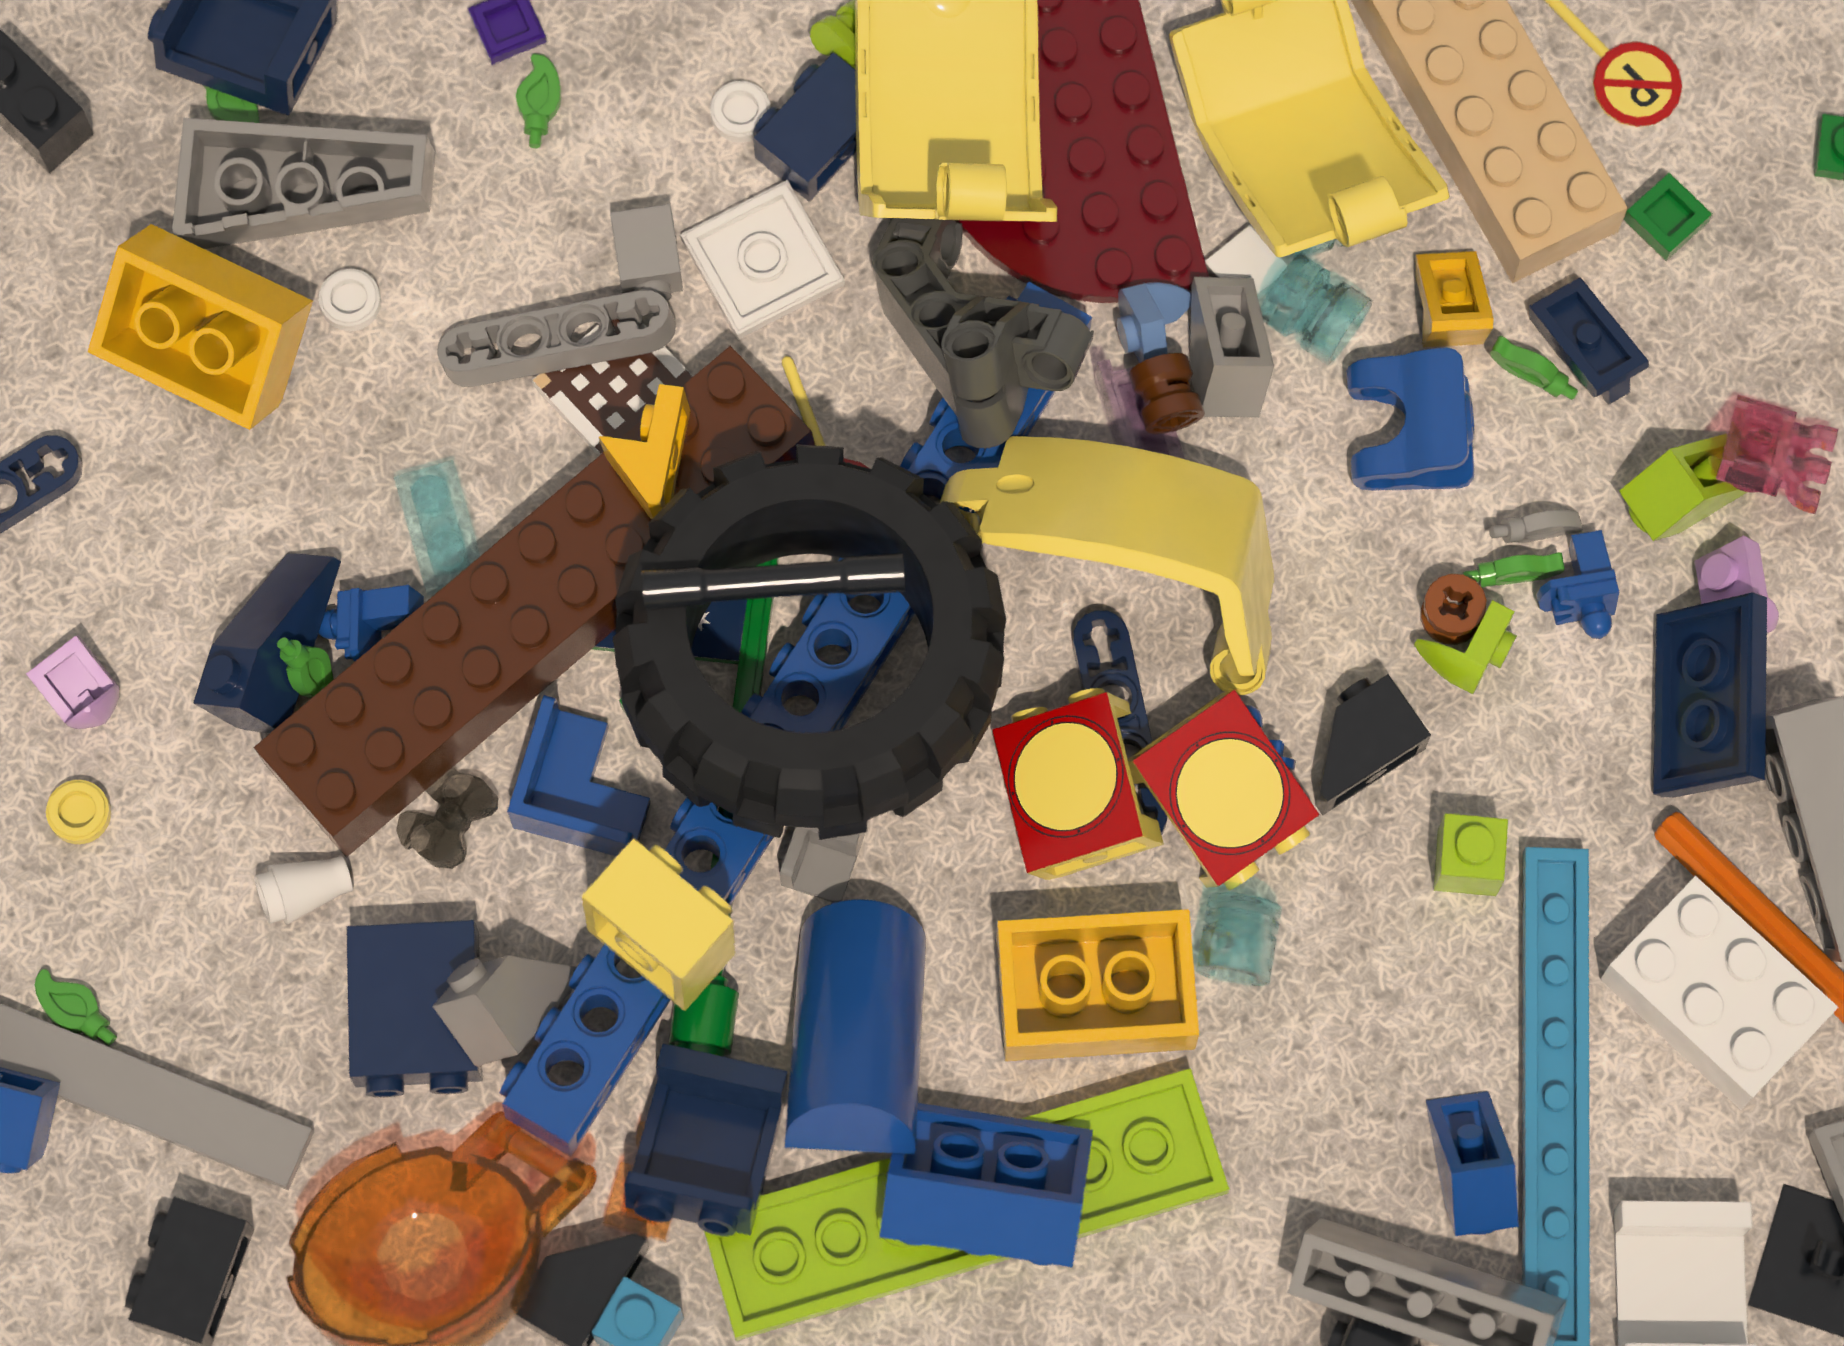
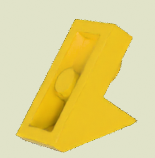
(1453, 299)
(653, 465)

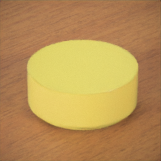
(78, 812)

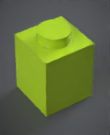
(1470, 854)

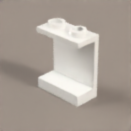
(1681, 1273)

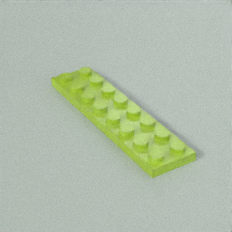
(822, 1244)

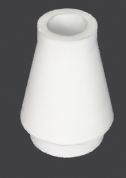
(301, 887)

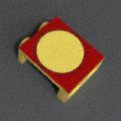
(1073, 786)
(1224, 790)

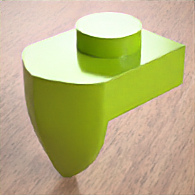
(1487, 646)

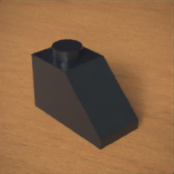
(1367, 739)
(576, 1288)

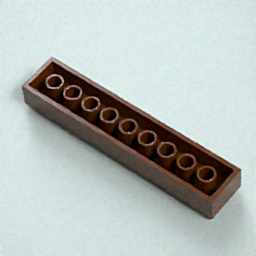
(503, 624)

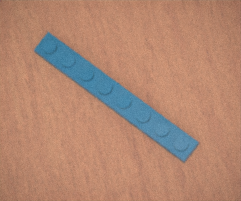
(1556, 1083)

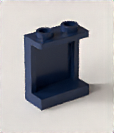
(244, 46)
(392, 1023)
(707, 1141)

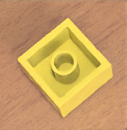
(660, 922)

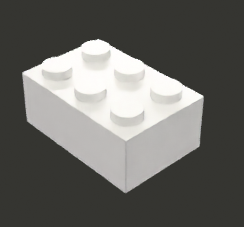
(1718, 992)

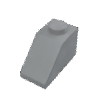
(1229, 347)
(501, 1003)

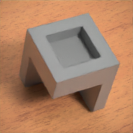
(818, 865)

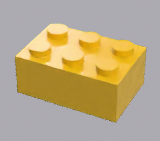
(199, 326)
(1097, 985)

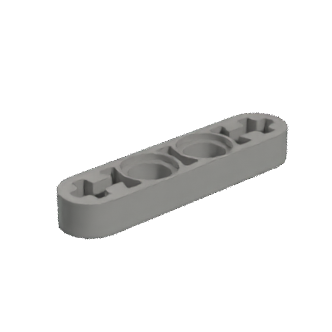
(556, 347)

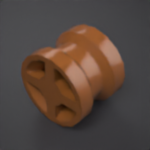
(1447, 620)

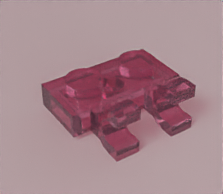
(1772, 452)

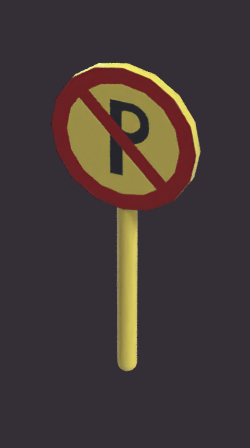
(1632, 81)

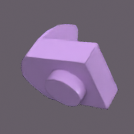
(1734, 572)
(76, 685)

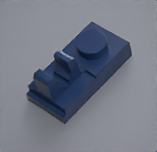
(1588, 340)

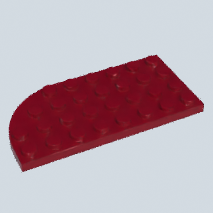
(1103, 164)

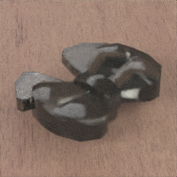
(441, 837)

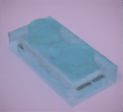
(437, 523)

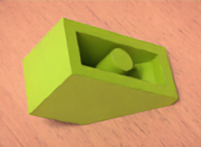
(1679, 489)

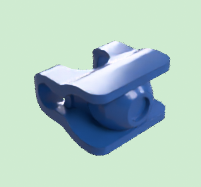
(1438, 427)

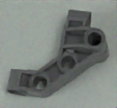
(972, 346)

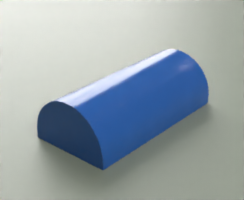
(857, 1030)

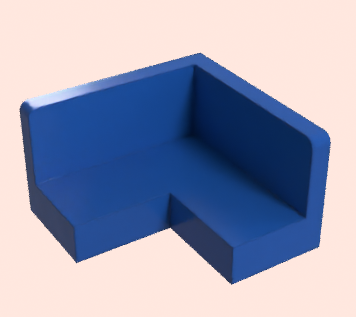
(557, 791)

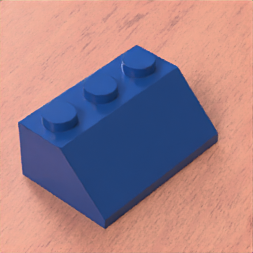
(989, 1186)

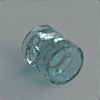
(1315, 309)

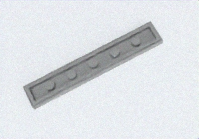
(155, 1099)

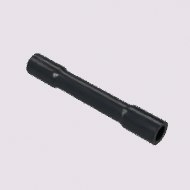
(699, 586)

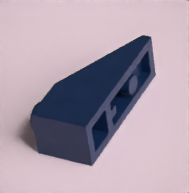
(244, 671)

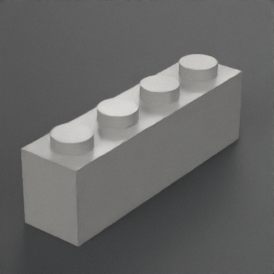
(1419, 1291)

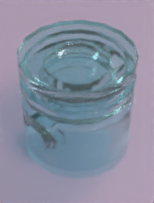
(1238, 939)

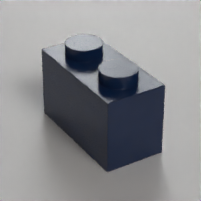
(812, 130)

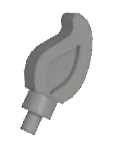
(1537, 526)

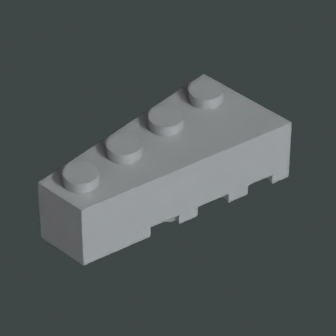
(291, 179)
(1808, 775)

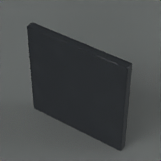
(1803, 1263)

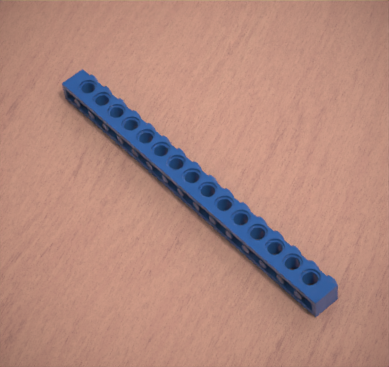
(566, 1112)

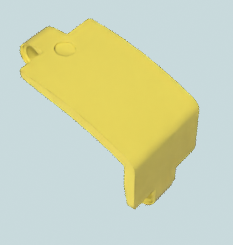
(949, 110)
(1300, 124)
(1138, 515)

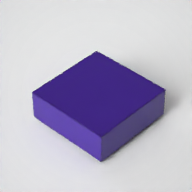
(506, 28)

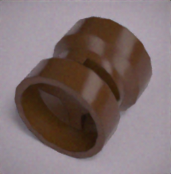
(1166, 393)

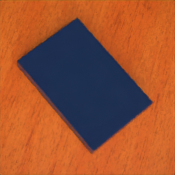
(1710, 696)

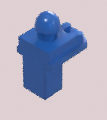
(1590, 593)
(365, 614)

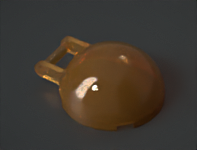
(430, 1240)

